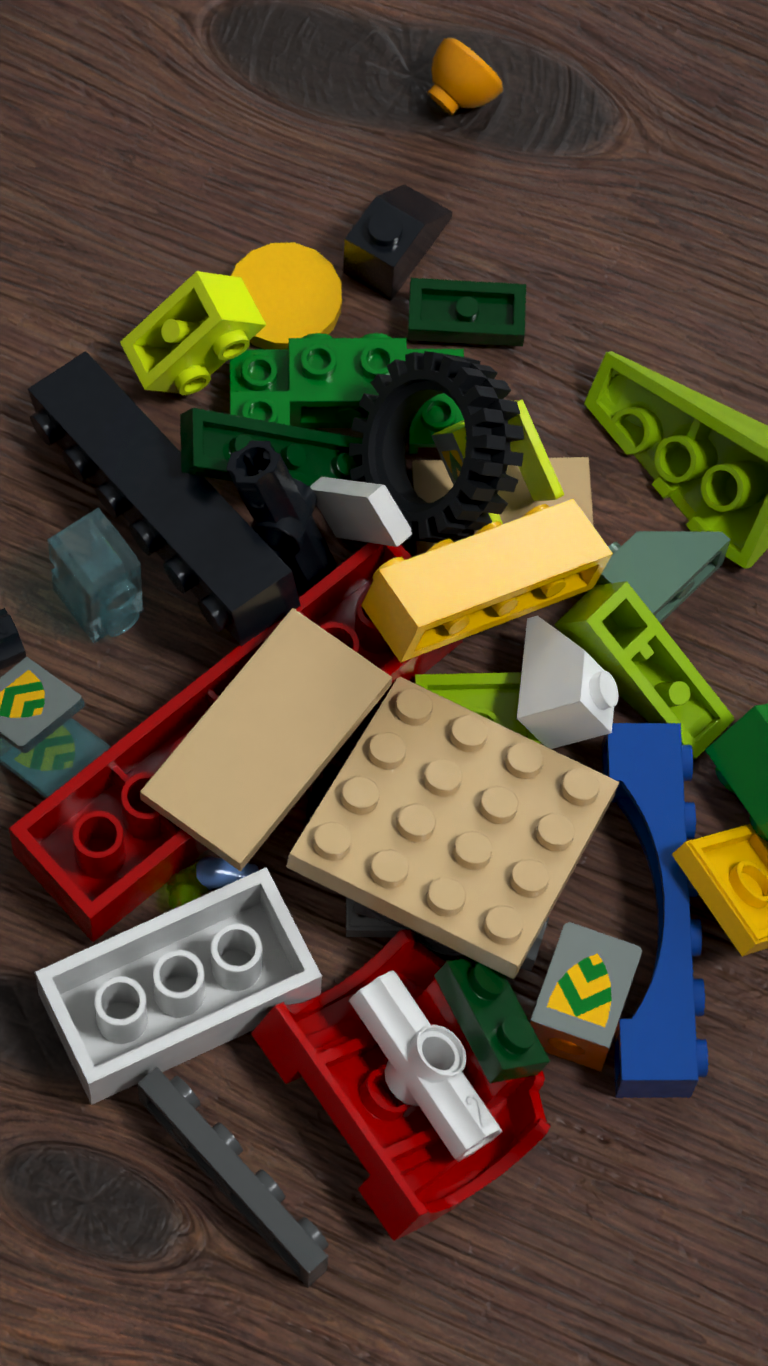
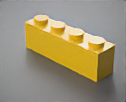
(485, 579)

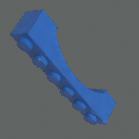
(659, 1047)

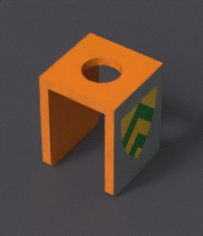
(584, 995)

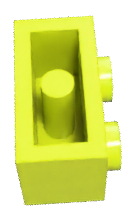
(193, 333)

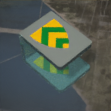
(37, 728)

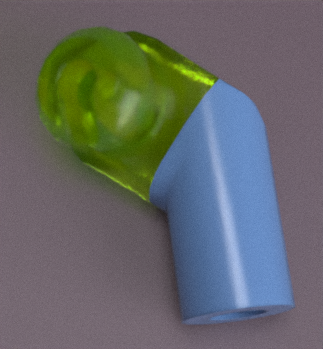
(202, 877)

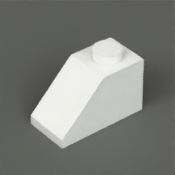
(563, 689)

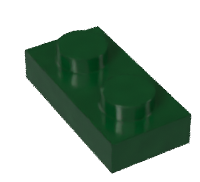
(466, 312)
(491, 1020)

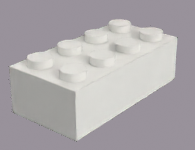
(177, 984)

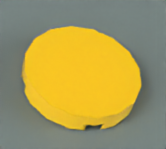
(293, 292)

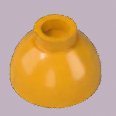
(461, 78)

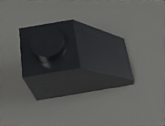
(392, 239)

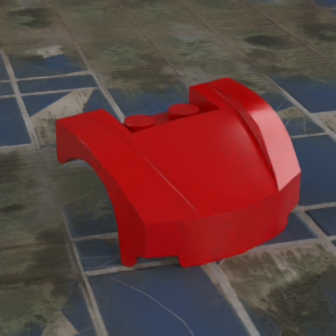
(407, 1162)

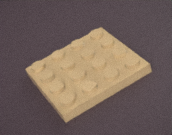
(453, 826)

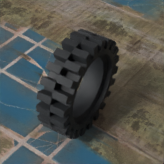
(486, 451)

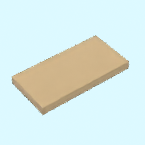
(266, 739)

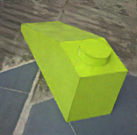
(645, 663)

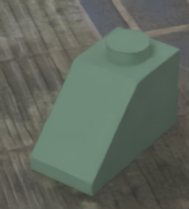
(665, 565)

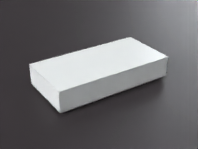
(361, 511)

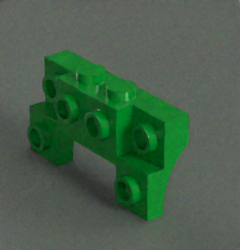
(323, 381)

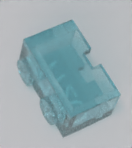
(97, 576)

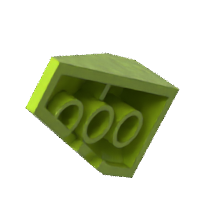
(693, 448)

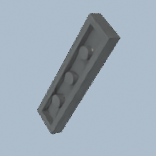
(252, 1194)

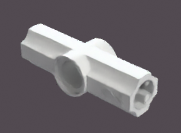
(425, 1065)

